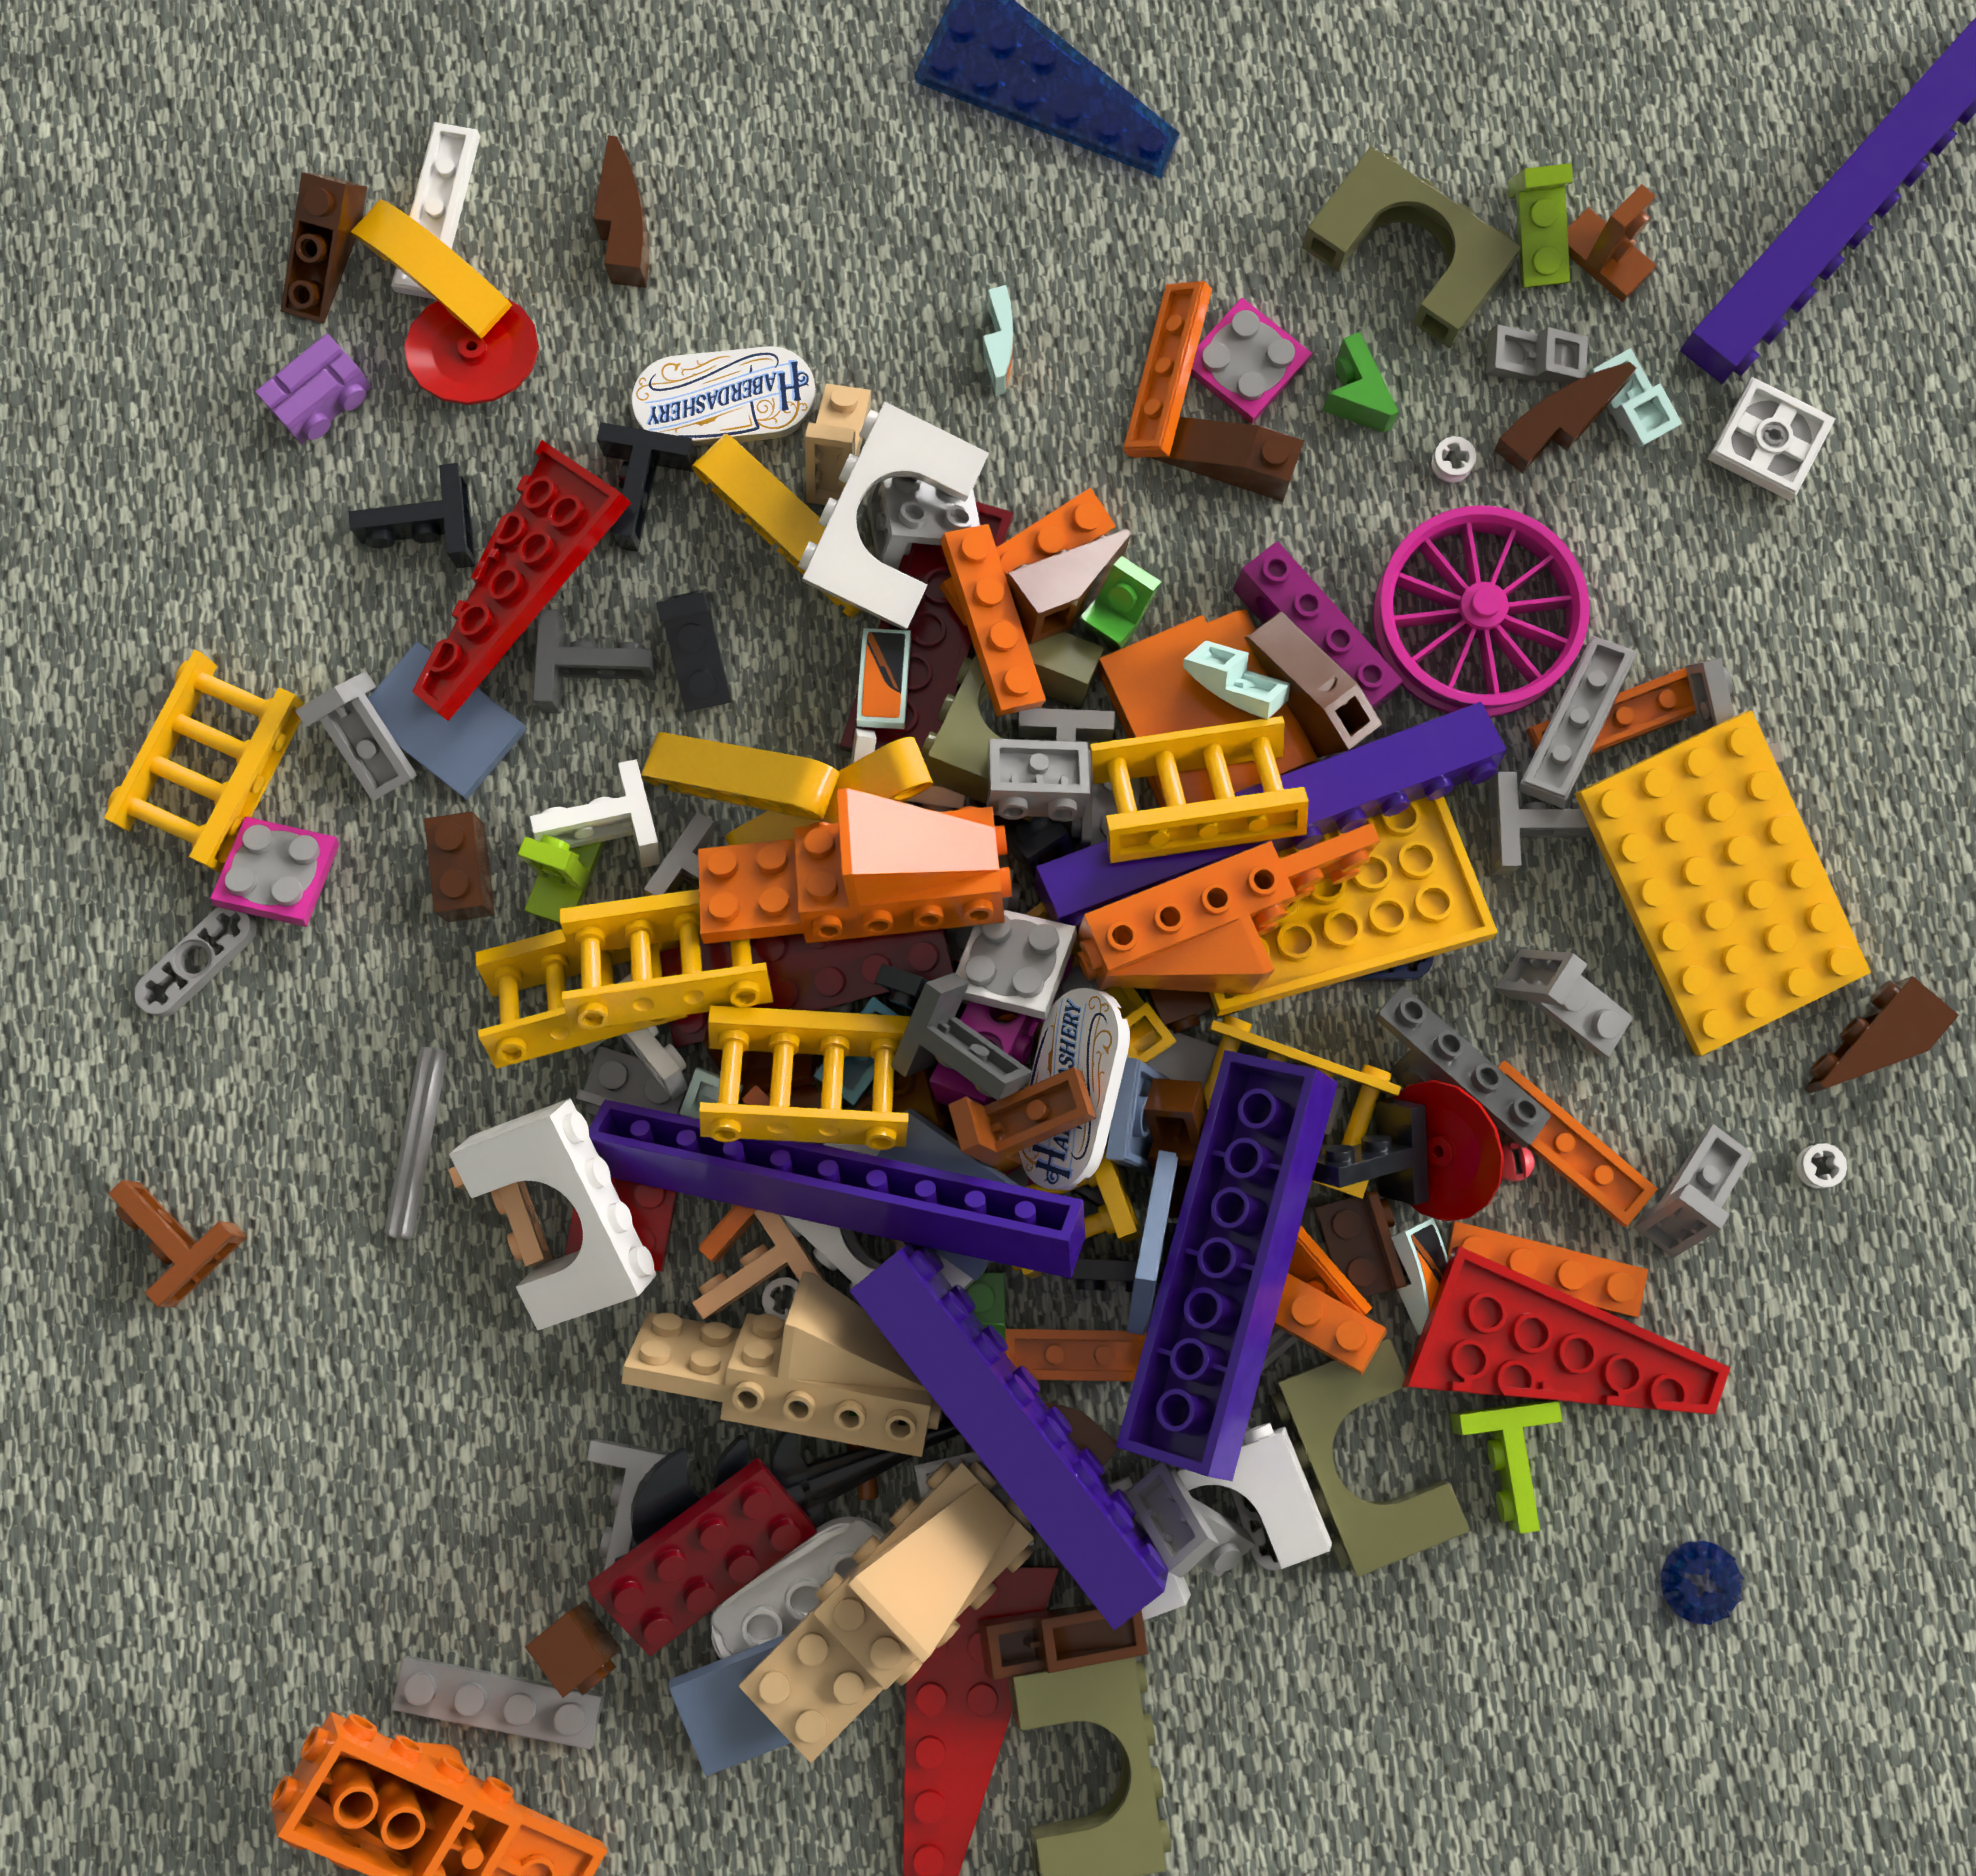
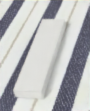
(441, 190)

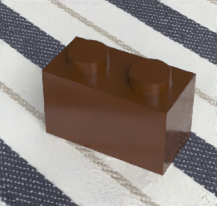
(459, 867)
(575, 1651)

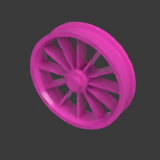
(1481, 608)

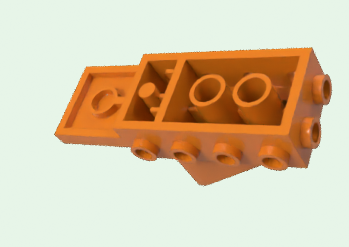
(867, 876)
(1208, 923)
(416, 1811)

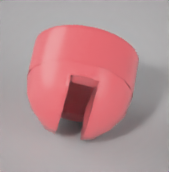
(1509, 1168)

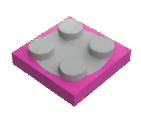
(1248, 360)
(275, 871)

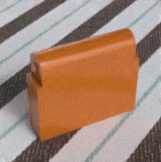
(1161, 697)

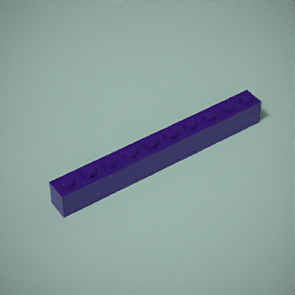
(1838, 214)
(1340, 796)
(844, 1189)

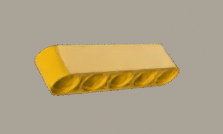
(764, 501)
(889, 772)
(741, 775)

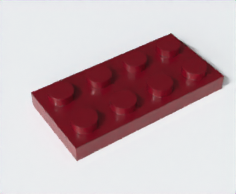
(702, 1557)

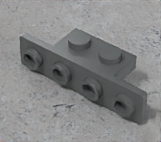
(1447, 1057)

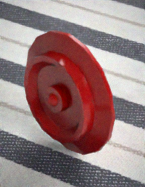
(463, 367)
(1461, 1151)

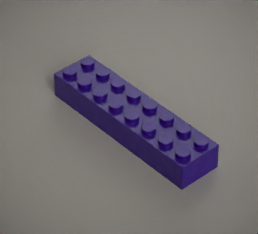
(1227, 1265)
(1014, 1431)

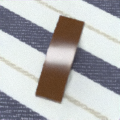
(622, 219)
(1562, 416)
(1176, 1121)
(1057, 1641)

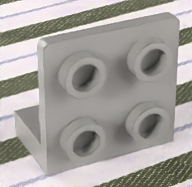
(914, 512)

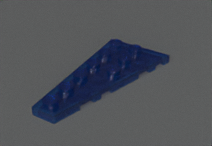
(1024, 71)

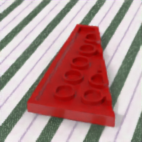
(522, 567)
(1530, 1341)
(957, 1729)

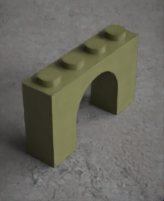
(1386, 193)
(959, 751)
(1365, 1531)
(1126, 1831)

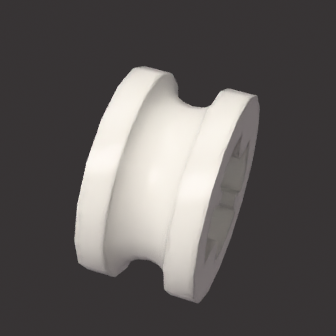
(1463, 450)
(1807, 1170)
(770, 1303)

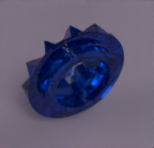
(1681, 1594)

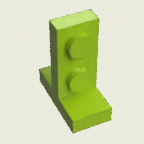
(1542, 224)
(561, 874)
(1509, 1454)

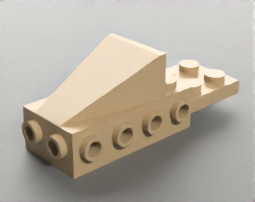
(819, 1355)
(890, 1606)

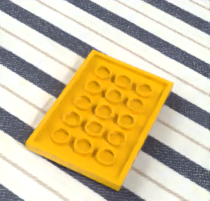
(1722, 883)
(1401, 908)

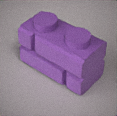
(315, 389)

